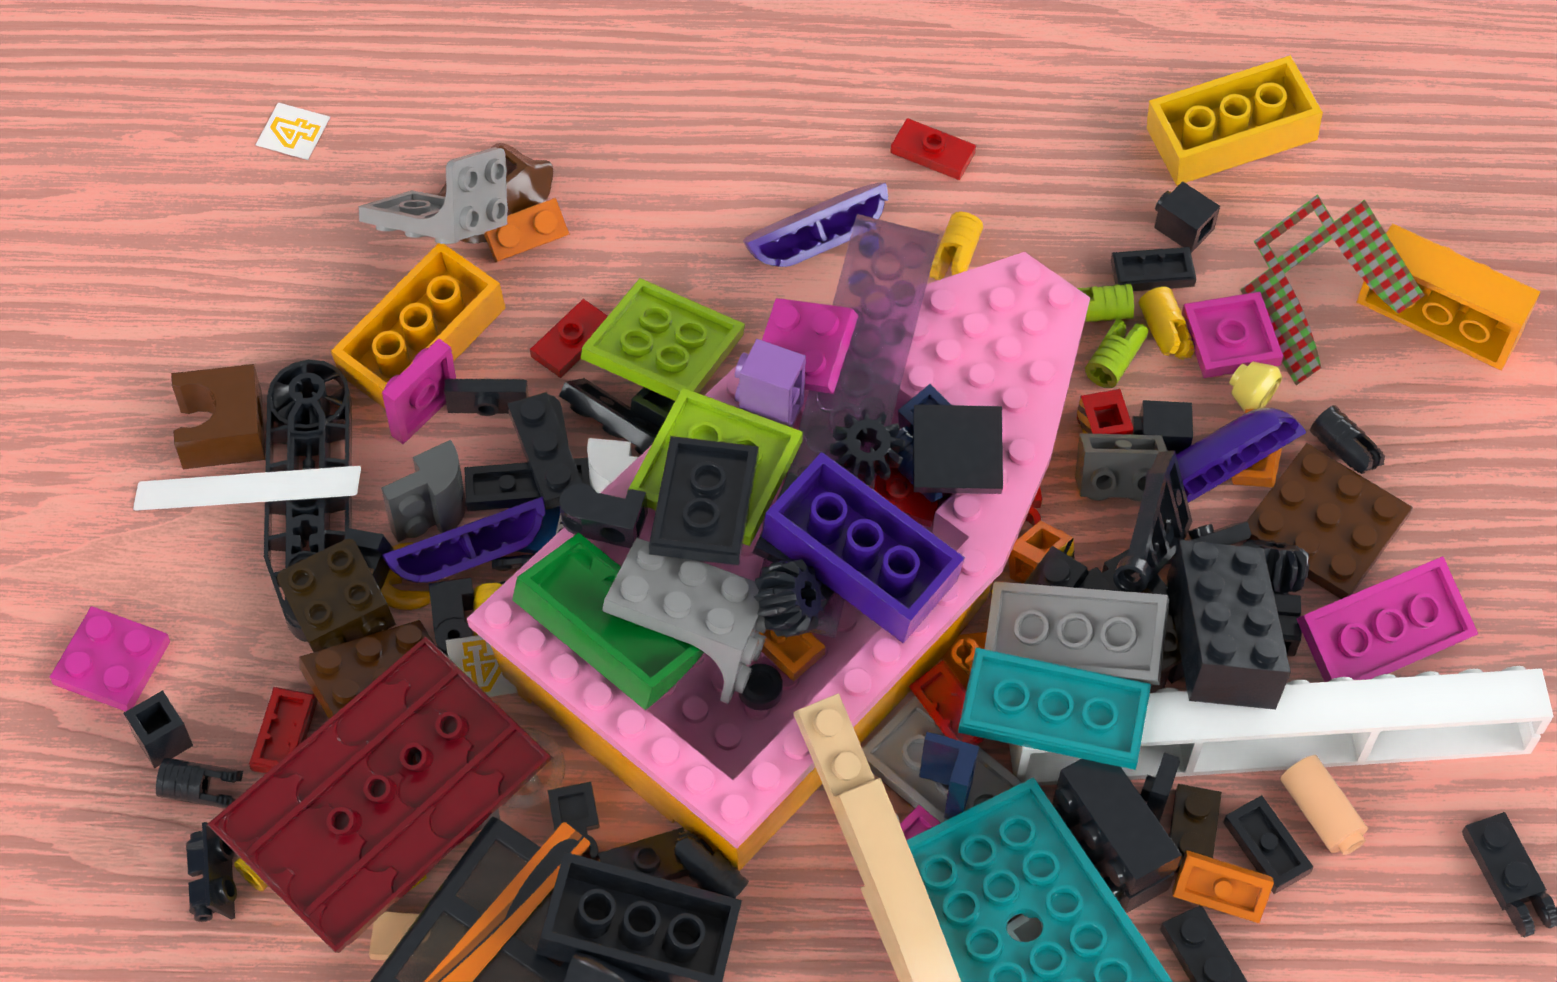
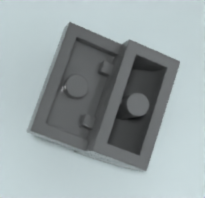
(428, 495)

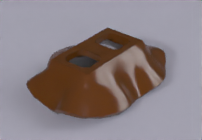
(524, 186)

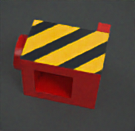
(1104, 413)

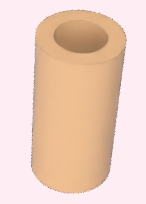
(1325, 805)

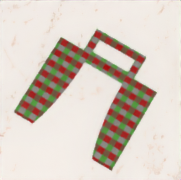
(1365, 248)

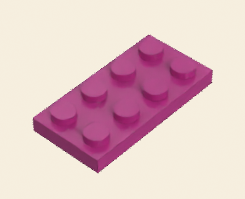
(1388, 624)

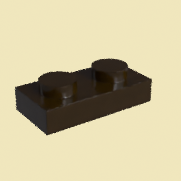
(1195, 820)

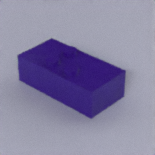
(862, 546)

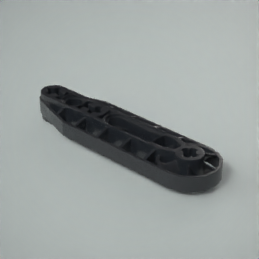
(302, 412)

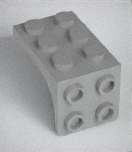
(471, 207)
(692, 605)

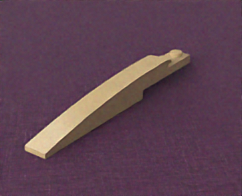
(877, 845)

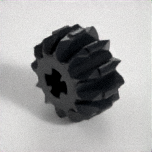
(855, 434)
(1285, 564)
(789, 597)

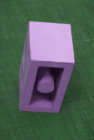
(771, 382)

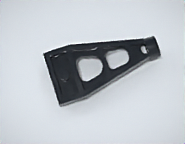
(1160, 525)

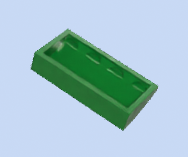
(568, 598)

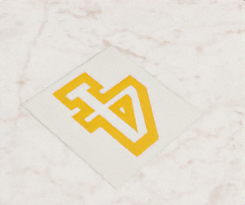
(292, 131)
(479, 663)

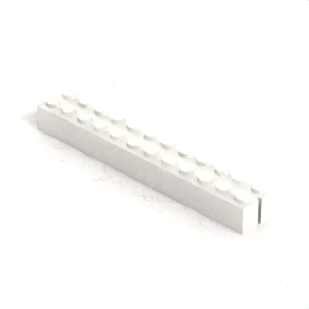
(1337, 721)

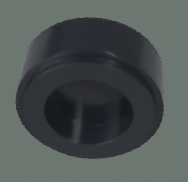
(763, 688)

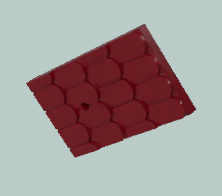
(351, 817)

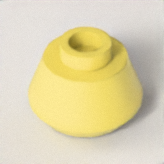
(1255, 384)

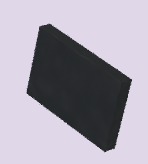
(704, 500)

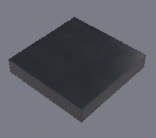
(957, 449)

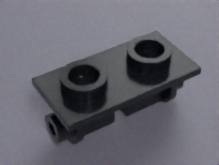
(216, 890)

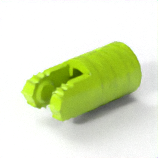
(1109, 302)
(1115, 354)

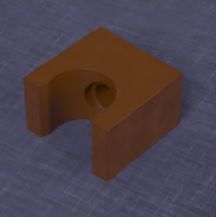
(237, 422)

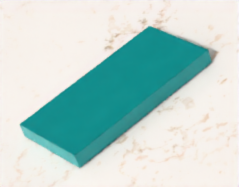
(1055, 708)

